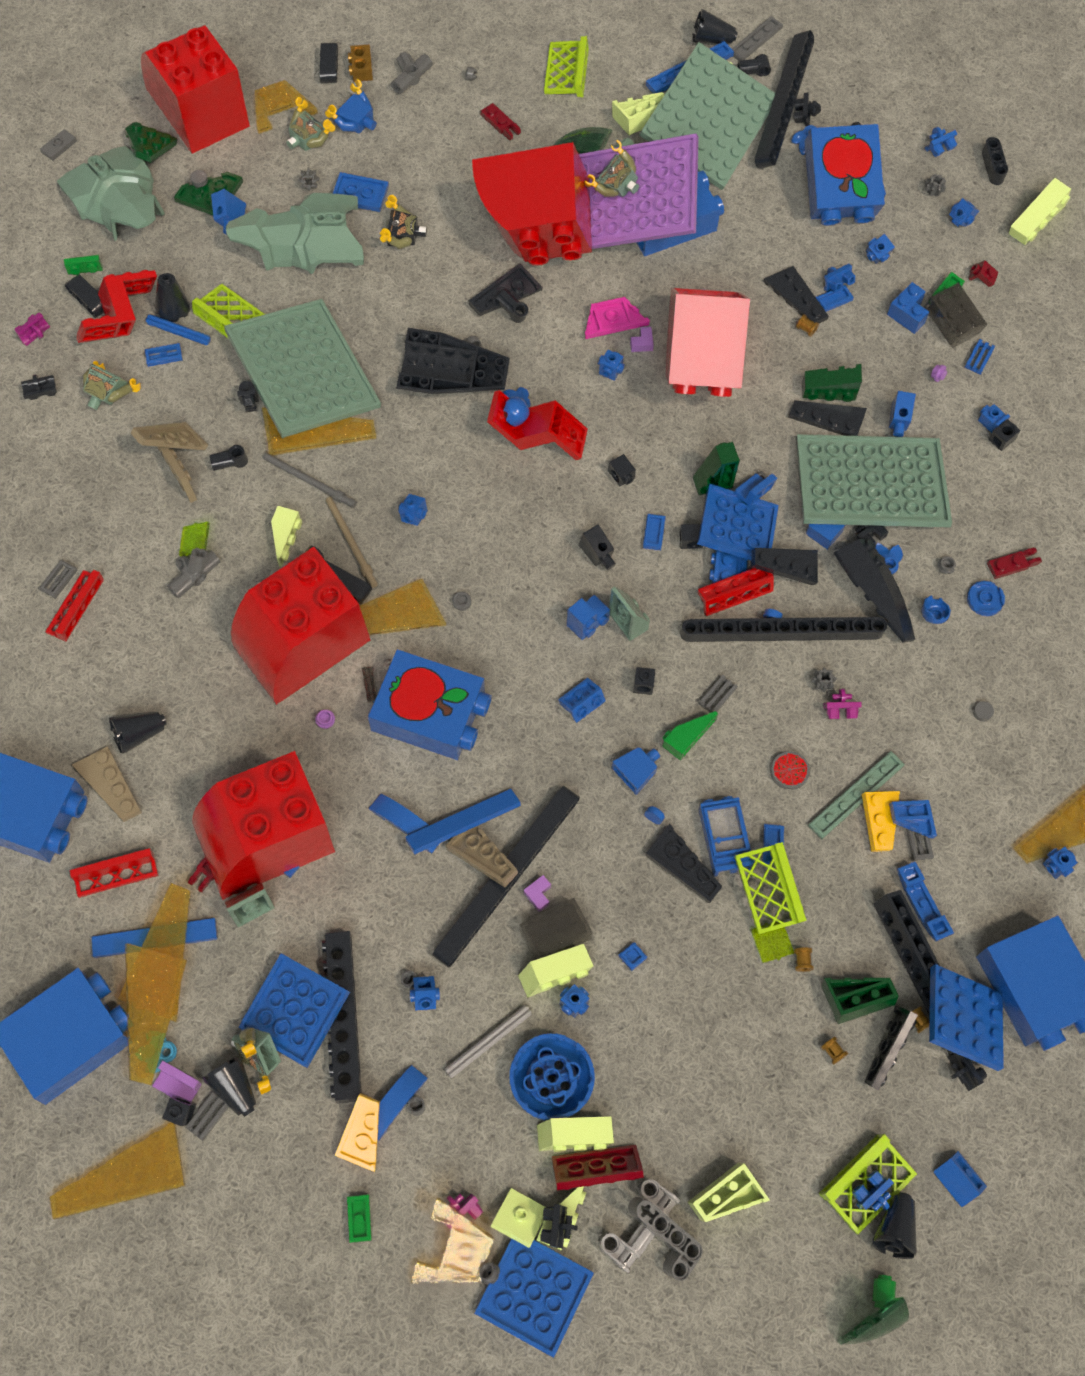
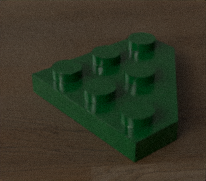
(148, 142)
(200, 197)

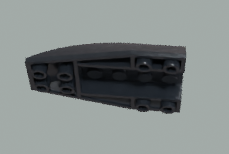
(449, 365)

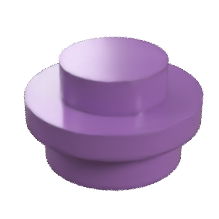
(939, 373)
(325, 719)

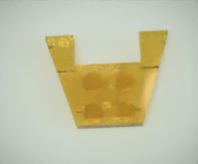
(275, 99)
(464, 1252)

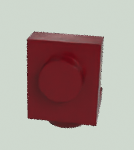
(984, 272)

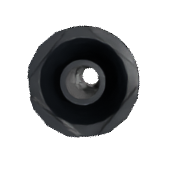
(713, 29)
(170, 299)
(135, 729)
(232, 1086)
(898, 1228)

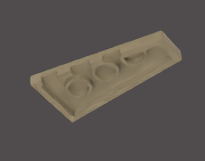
(169, 435)
(177, 469)
(107, 780)
(482, 854)

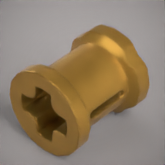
(807, 325)
(803, 959)
(921, 1020)
(834, 1050)

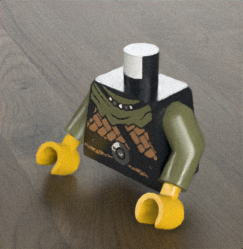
(402, 226)

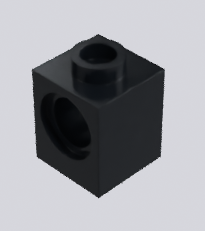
(998, 435)
(622, 470)
(689, 536)
(644, 680)
(179, 1110)

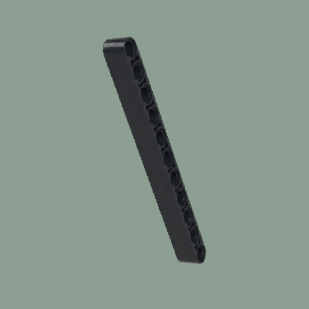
(784, 100)
(792, 626)
(493, 893)

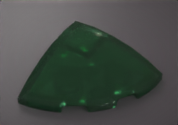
(587, 139)
(878, 1324)

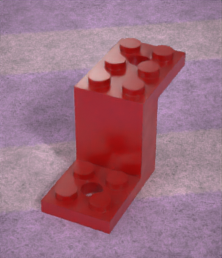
(116, 305)
(545, 424)

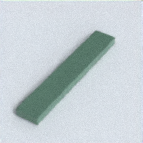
(852, 798)

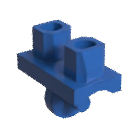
(940, 139)
(837, 277)
(867, 1198)

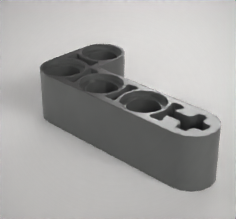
(663, 1232)

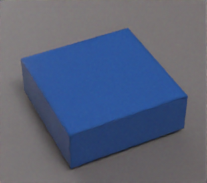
(632, 956)

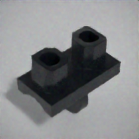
(809, 109)
(38, 387)
(248, 396)
(870, 530)
(966, 1071)
(561, 1226)

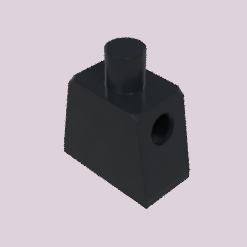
(597, 547)

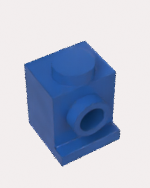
(992, 417)

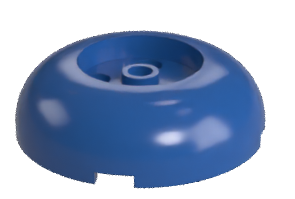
(543, 1053)

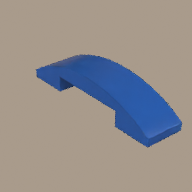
(398, 816)
(922, 902)
(398, 1097)

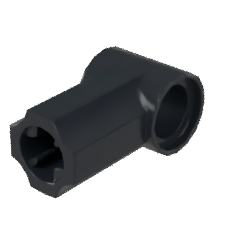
(758, 65)
(511, 304)
(229, 458)

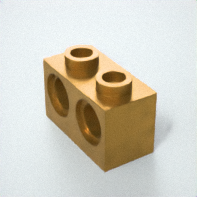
(361, 63)

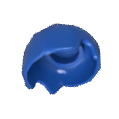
(517, 411)
(935, 610)

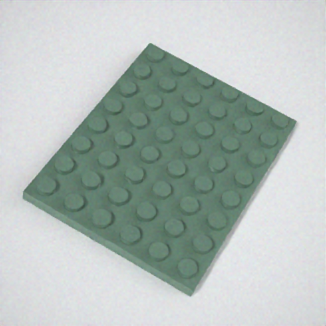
(716, 104)
(302, 367)
(872, 481)

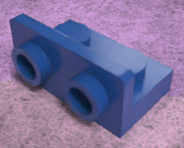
(724, 566)
(582, 699)

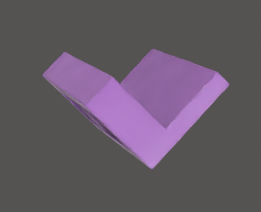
(176, 1083)

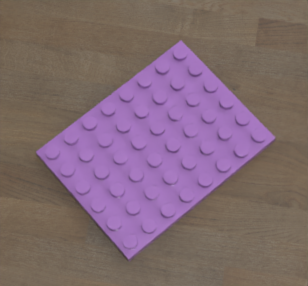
(665, 195)

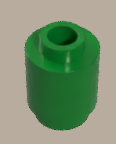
(883, 1290)

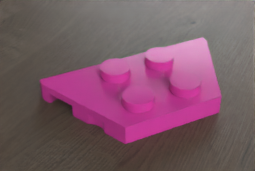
(613, 317)

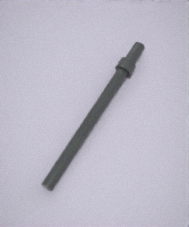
(337, 495)

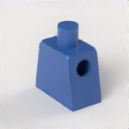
(226, 207)
(901, 412)
(636, 768)

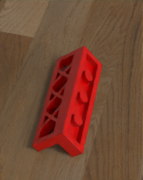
(735, 586)
(77, 607)
(113, 865)

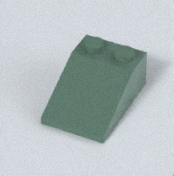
(627, 614)
(249, 904)

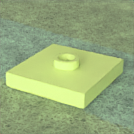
(519, 1218)

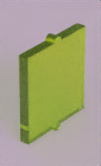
(194, 537)
(772, 944)

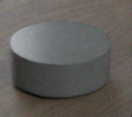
(198, 178)
(461, 601)
(983, 711)

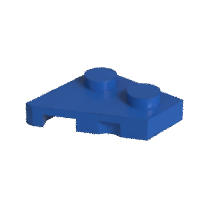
(914, 816)

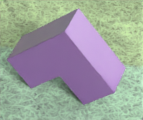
(644, 342)
(535, 893)

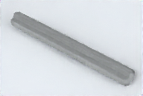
(488, 1041)

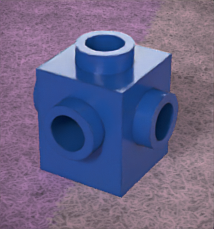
(963, 213)
(879, 249)
(611, 365)
(413, 509)
(1060, 862)
(424, 993)
(574, 1008)

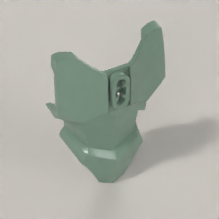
(113, 191)
(304, 235)

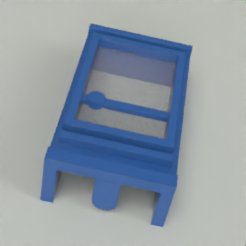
(724, 834)

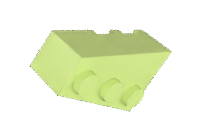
(634, 114)
(555, 970)
(575, 1133)
(728, 1194)

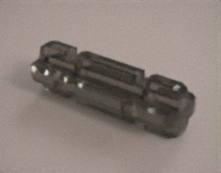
(369, 684)

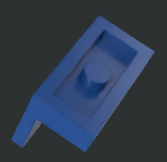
(755, 488)
(960, 1179)

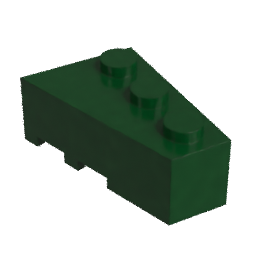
(833, 384)
(718, 468)
(858, 997)

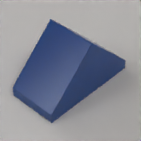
(824, 533)

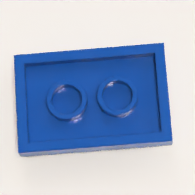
(368, 190)

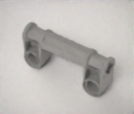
(641, 1236)

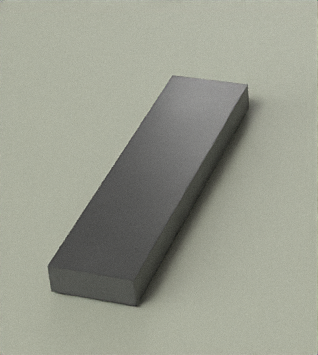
(757, 38)

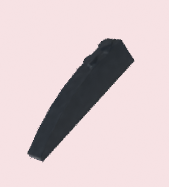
(870, 572)

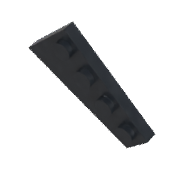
(516, 281)
(797, 294)
(831, 417)
(788, 563)
(678, 860)

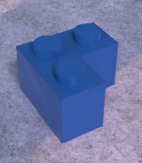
(907, 308)
(587, 616)

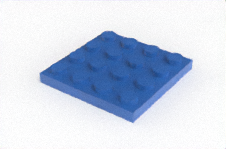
(733, 525)
(295, 1009)
(966, 1017)
(535, 1295)

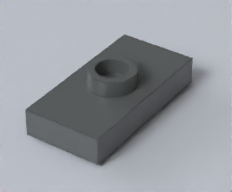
(58, 145)

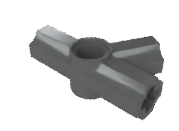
(410, 71)
(194, 572)

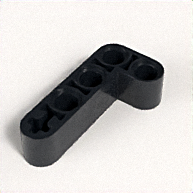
(355, 585)

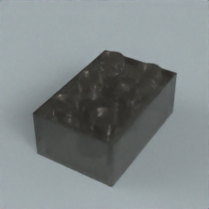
(955, 315)
(556, 930)

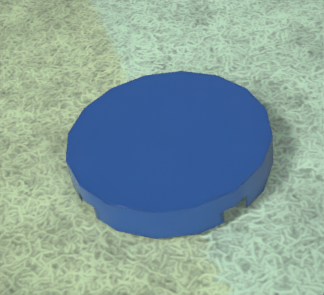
(988, 603)

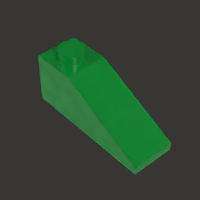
(686, 735)

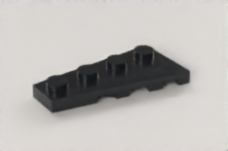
(890, 1046)

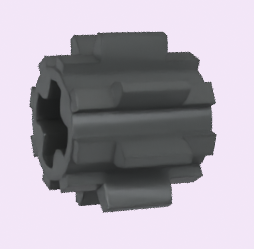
(310, 183)
(935, 185)
(820, 676)

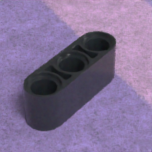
(328, 62)
(994, 161)
(85, 295)

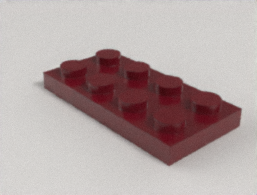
(597, 1167)

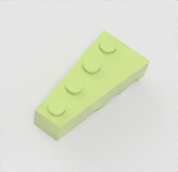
(1040, 212)

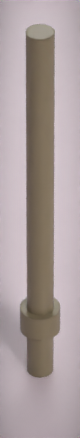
(366, 570)

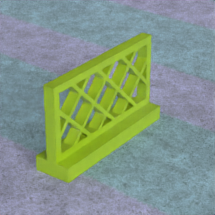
(579, 67)
(209, 312)
(786, 882)
(854, 1169)

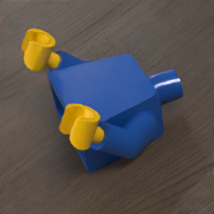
(354, 113)

